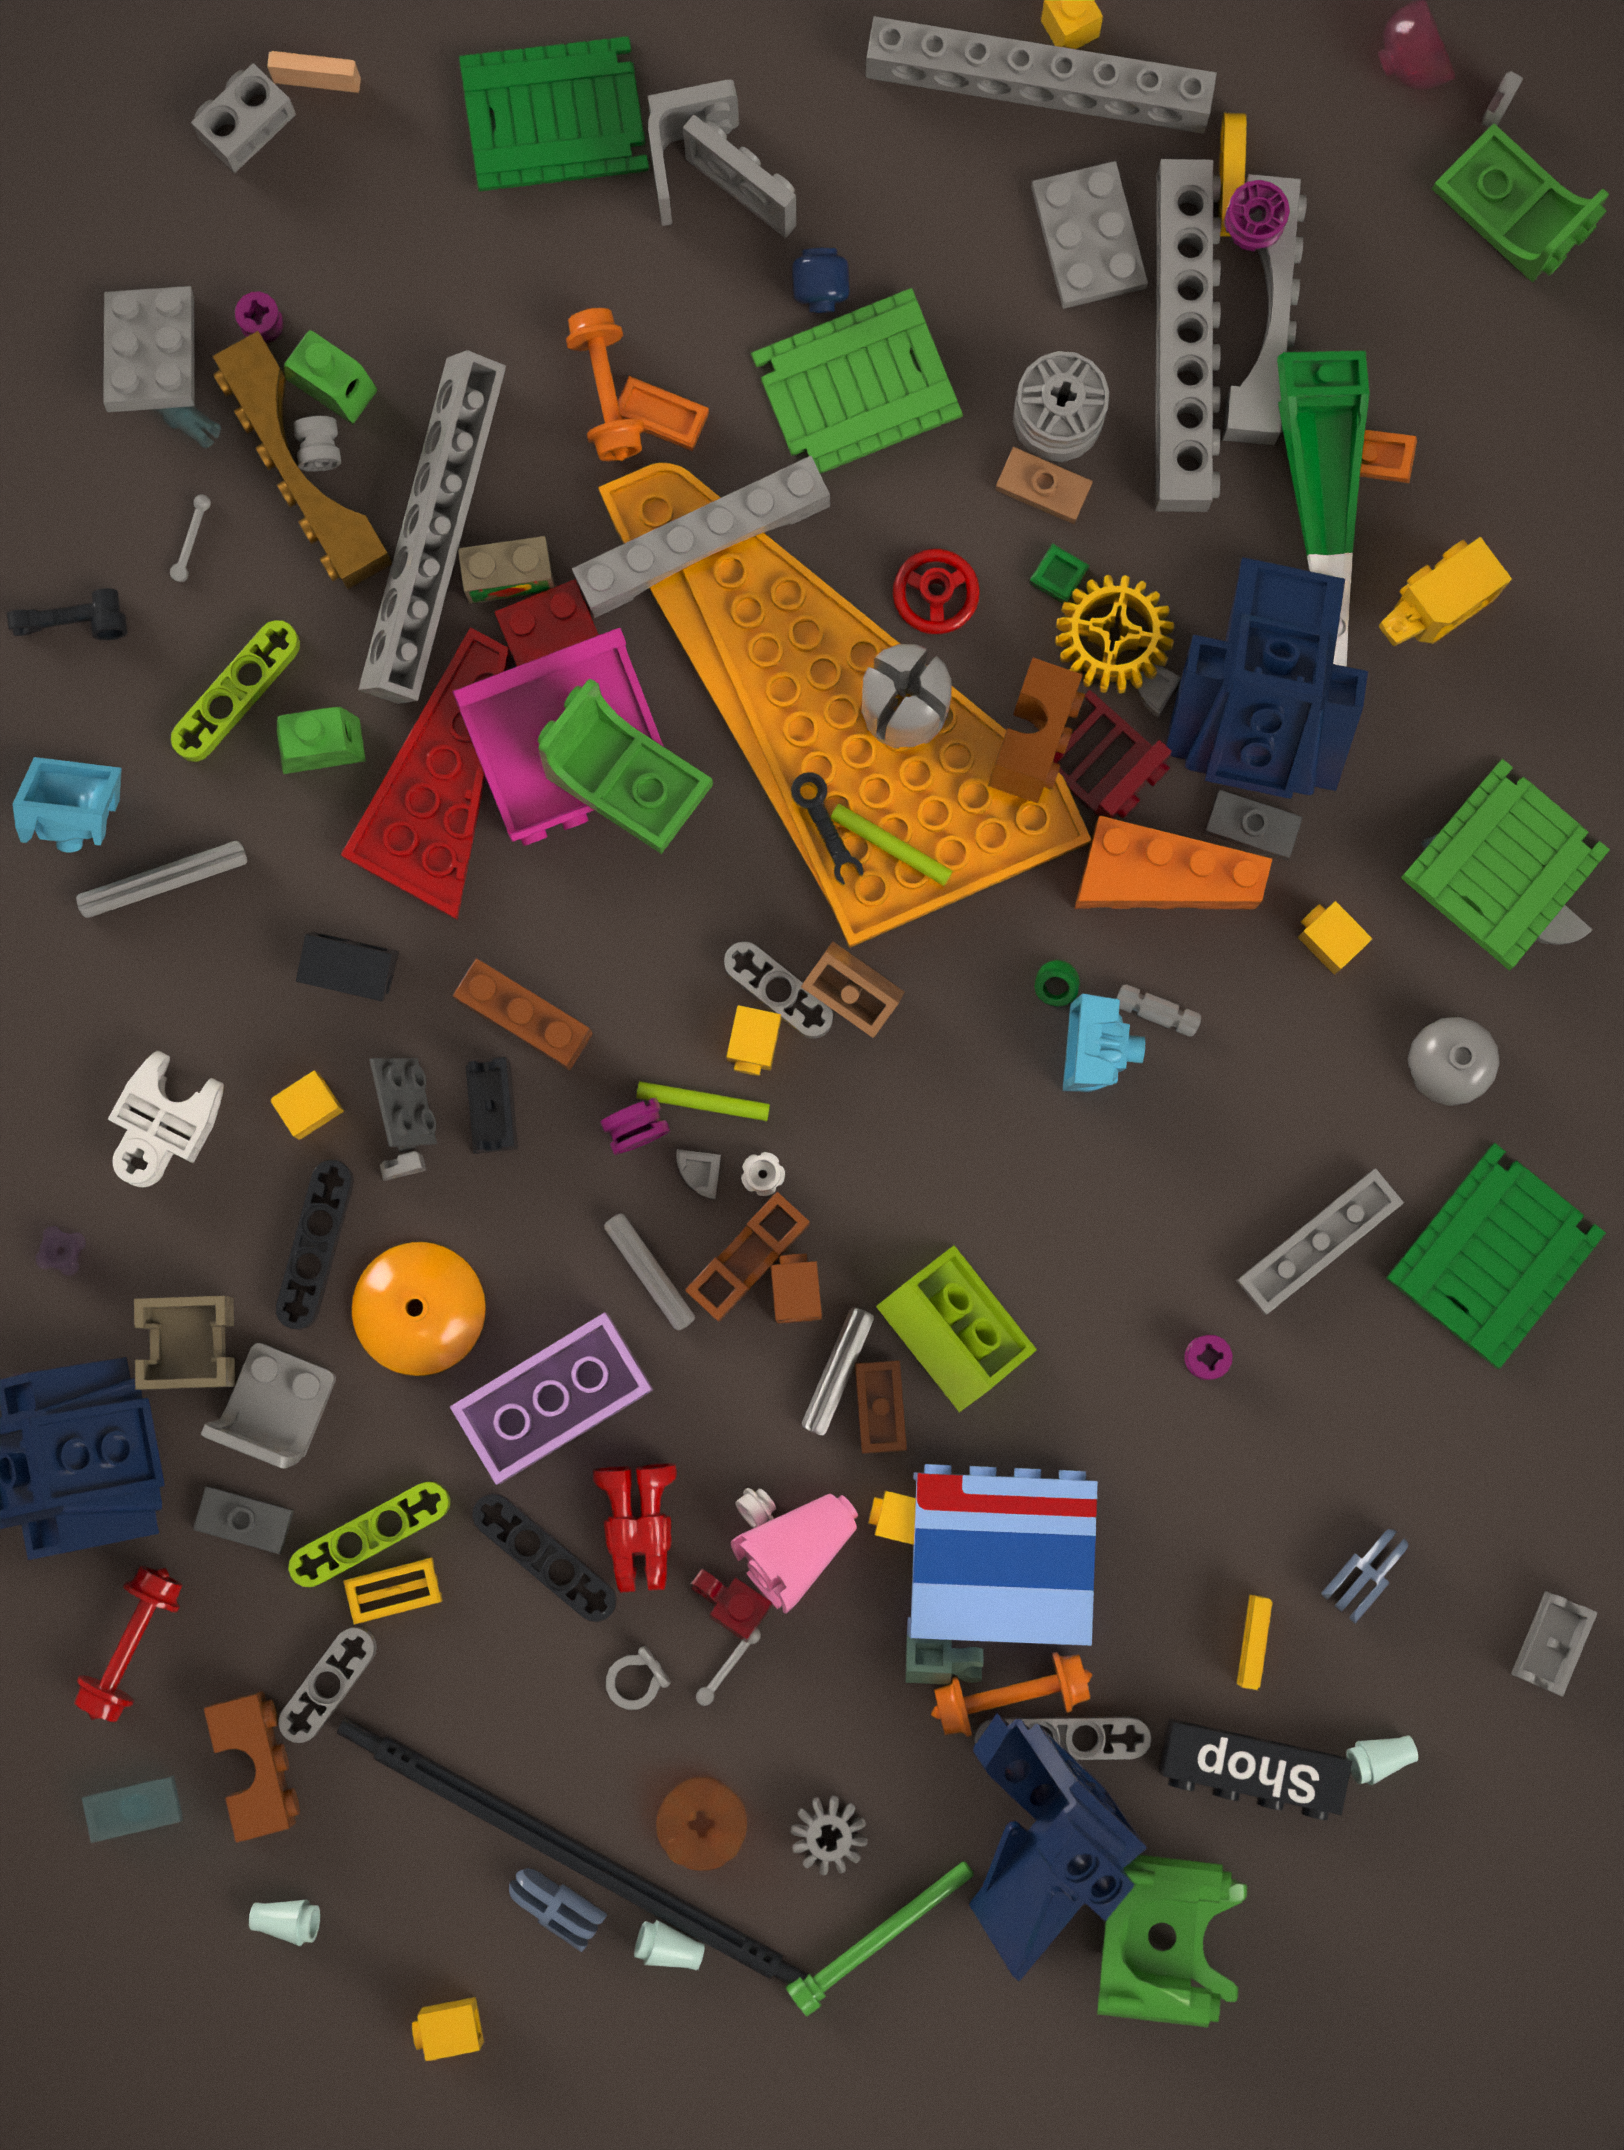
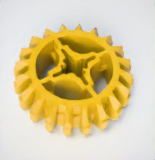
(1121, 597)

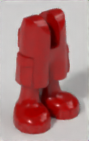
(642, 1535)

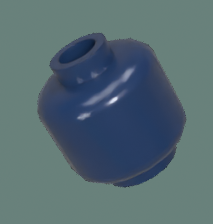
(820, 279)

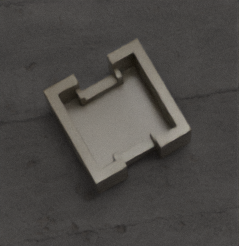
(185, 1342)

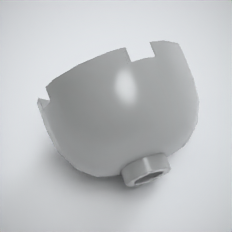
(1453, 1061)

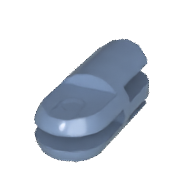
(1367, 1573)
(557, 1907)

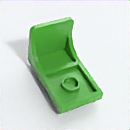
(1518, 204)
(619, 769)

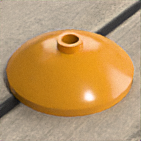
(450, 1315)

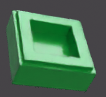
(1059, 574)

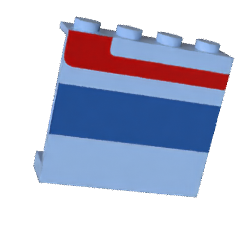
(1003, 1556)

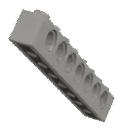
(1040, 75)
(1179, 183)
(432, 528)

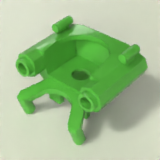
(1157, 1983)

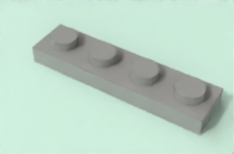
(1320, 1241)

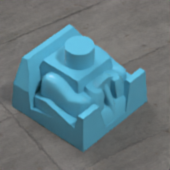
(66, 802)
(1098, 1044)

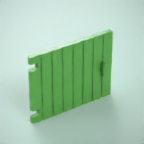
(856, 384)
(1505, 865)

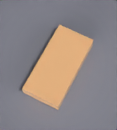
(314, 71)

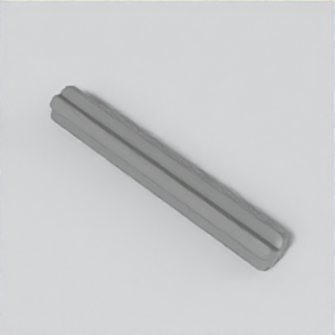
(161, 879)

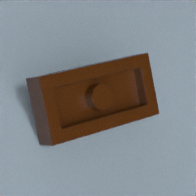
(880, 1407)

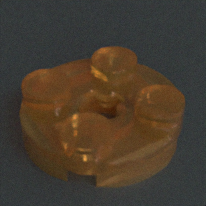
(721, 1841)

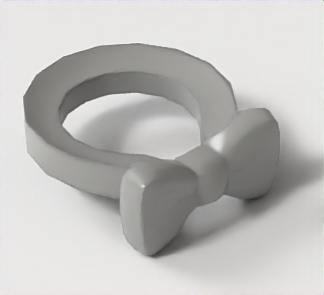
(644, 1658)

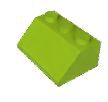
(956, 1328)

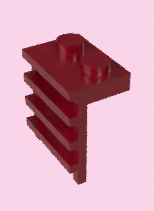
(1119, 787)

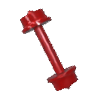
(103, 1697)

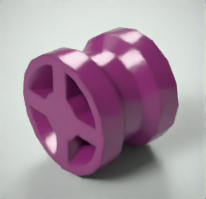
(267, 324)
(1200, 1358)

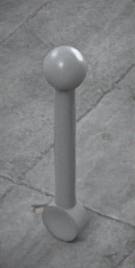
(179, 571)
(706, 1694)

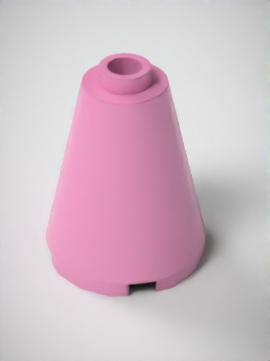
(795, 1548)

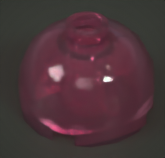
(1415, 48)

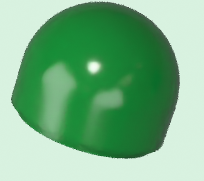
(1059, 969)

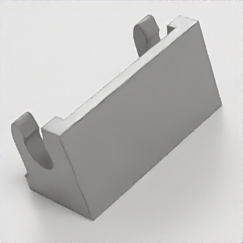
(1554, 1643)

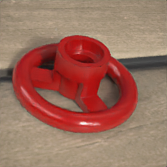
(940, 576)

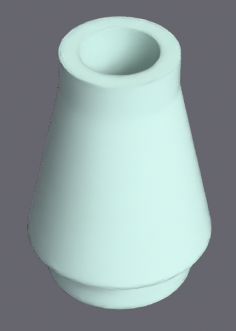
(1380, 1758)
(287, 1920)
(667, 1947)

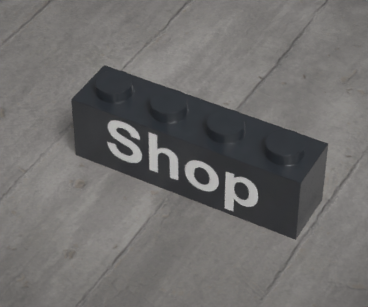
(1254, 1767)

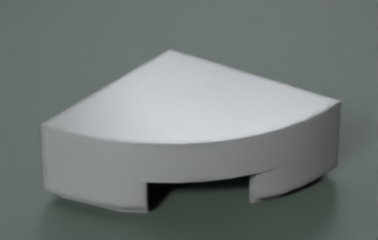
(1501, 99)
(1158, 690)
(1564, 929)
(402, 1166)
(700, 1171)

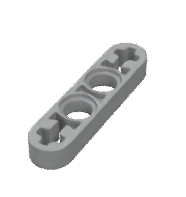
(1063, 1728)

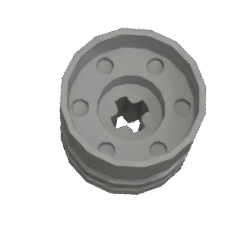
(1059, 431)

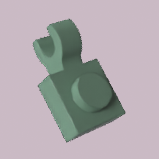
(935, 1662)

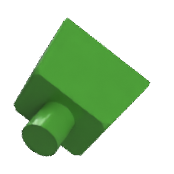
(325, 375)
(319, 739)

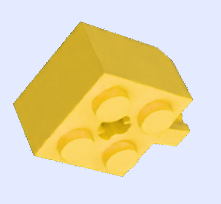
(1448, 595)

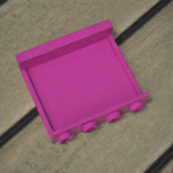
(514, 706)

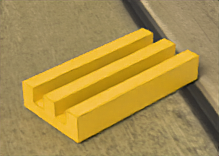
(430, 1581)
(1254, 1642)

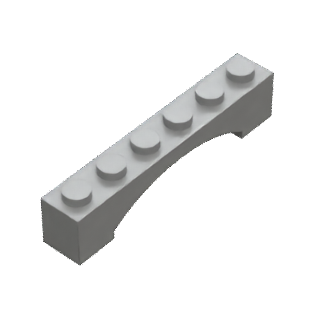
(1253, 407)
(650, 558)

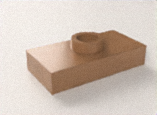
(1043, 485)

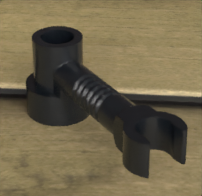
(103, 613)
(820, 816)

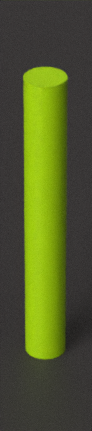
(891, 844)
(703, 1101)

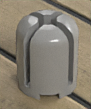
(902, 672)

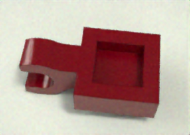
(736, 1607)

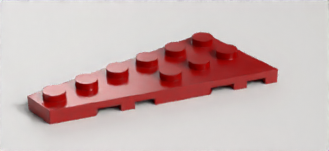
(429, 802)

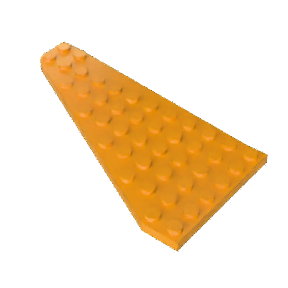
(788, 680)

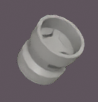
(317, 444)

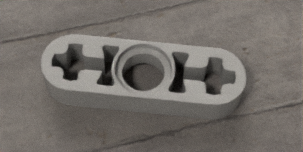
(746, 977)
(298, 1704)

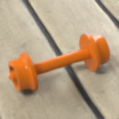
(593, 331)
(1069, 1680)

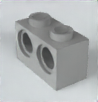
(252, 124)

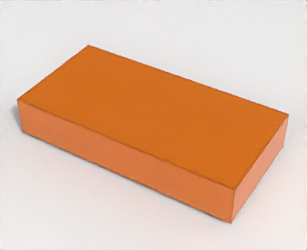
(663, 413)

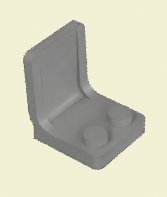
(671, 112)
(273, 1407)

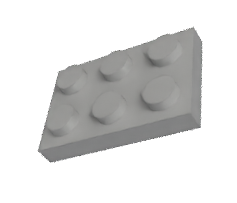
(740, 174)
(1089, 234)
(148, 349)

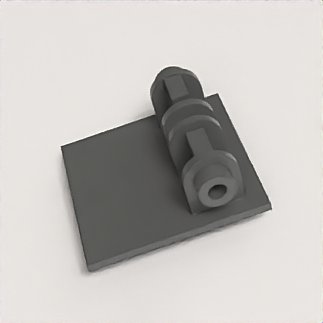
(404, 1102)

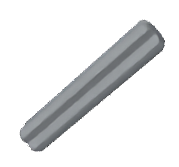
(649, 1271)
(837, 1371)

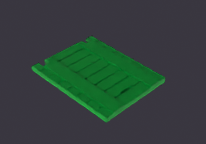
(555, 113)
(1497, 1251)

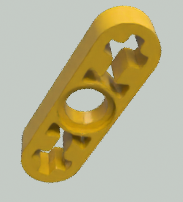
(1231, 160)

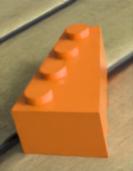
(1163, 870)

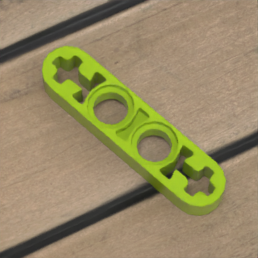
(242, 696)
(372, 1539)

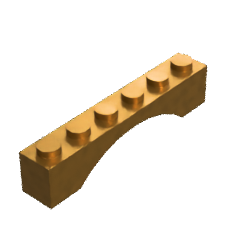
(259, 386)

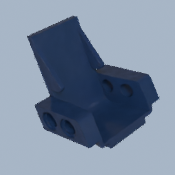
(1268, 700)
(78, 1458)
(1066, 1856)

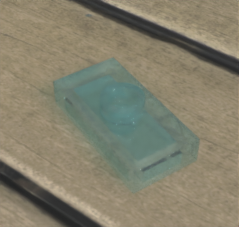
(132, 1809)

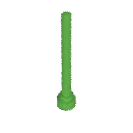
(811, 1991)

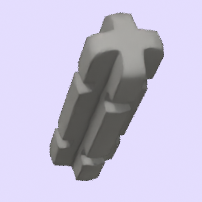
(1158, 1010)

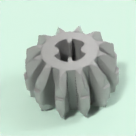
(814, 1830)

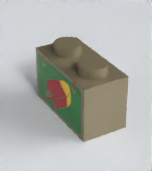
(506, 569)

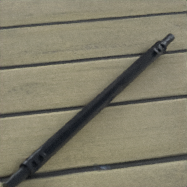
(572, 1853)

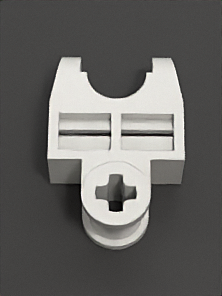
(154, 1142)

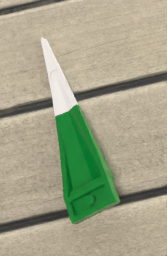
(1324, 438)

